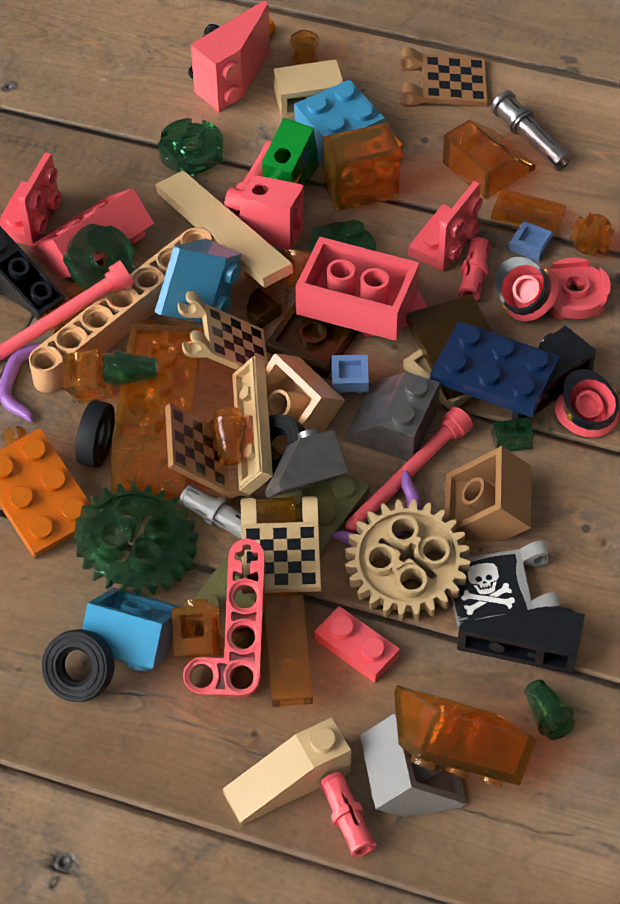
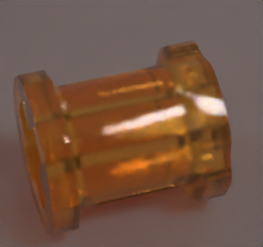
(304, 45)

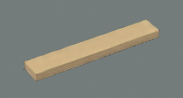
(227, 229)

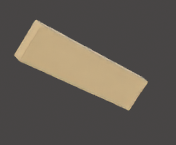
(251, 399)

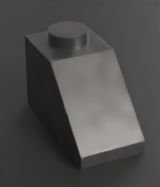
(307, 463)

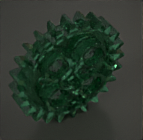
(167, 554)

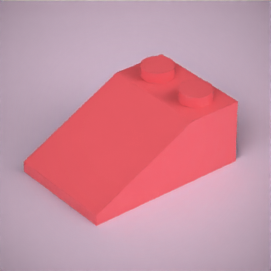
(231, 57)

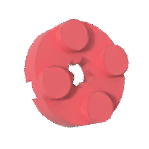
(584, 303)

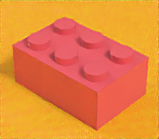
(357, 288)

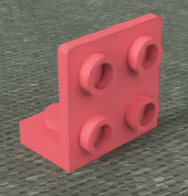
(32, 203)
(448, 230)

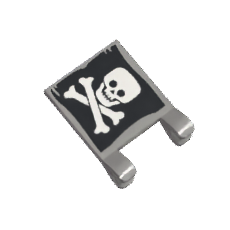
(499, 584)

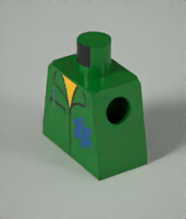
(292, 153)

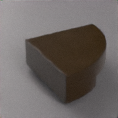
(262, 309)

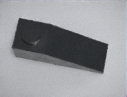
(573, 354)
(531, 637)

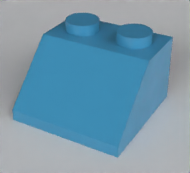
(200, 268)
(132, 626)

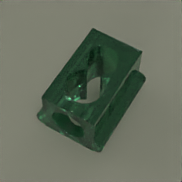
(513, 434)

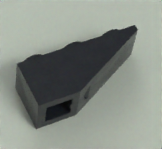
(24, 281)

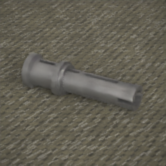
(522, 122)

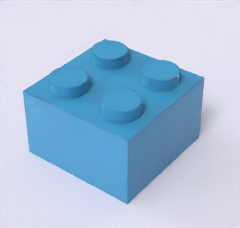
(336, 111)

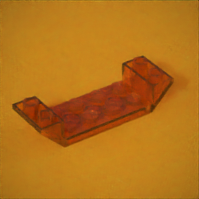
(140, 419)

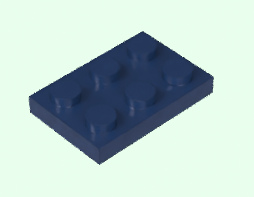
(495, 369)

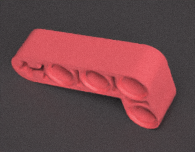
(236, 619)

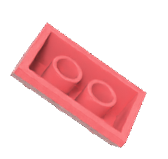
(118, 210)

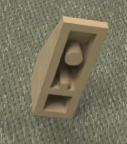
(289, 771)

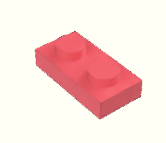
(357, 644)

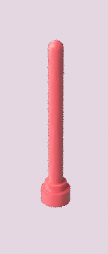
(115, 279)
(454, 425)

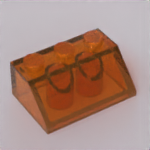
(461, 738)

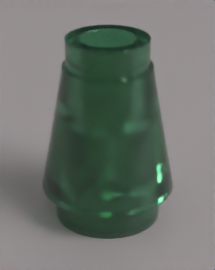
(127, 368)
(549, 711)

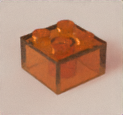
(361, 166)

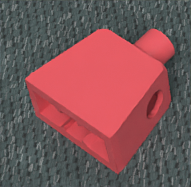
(270, 209)

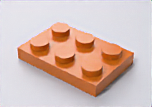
(39, 493)

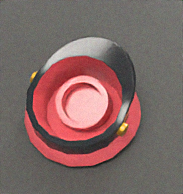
(525, 288)
(587, 404)

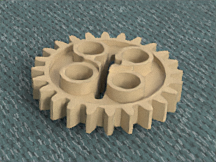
(385, 583)

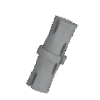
(212, 509)

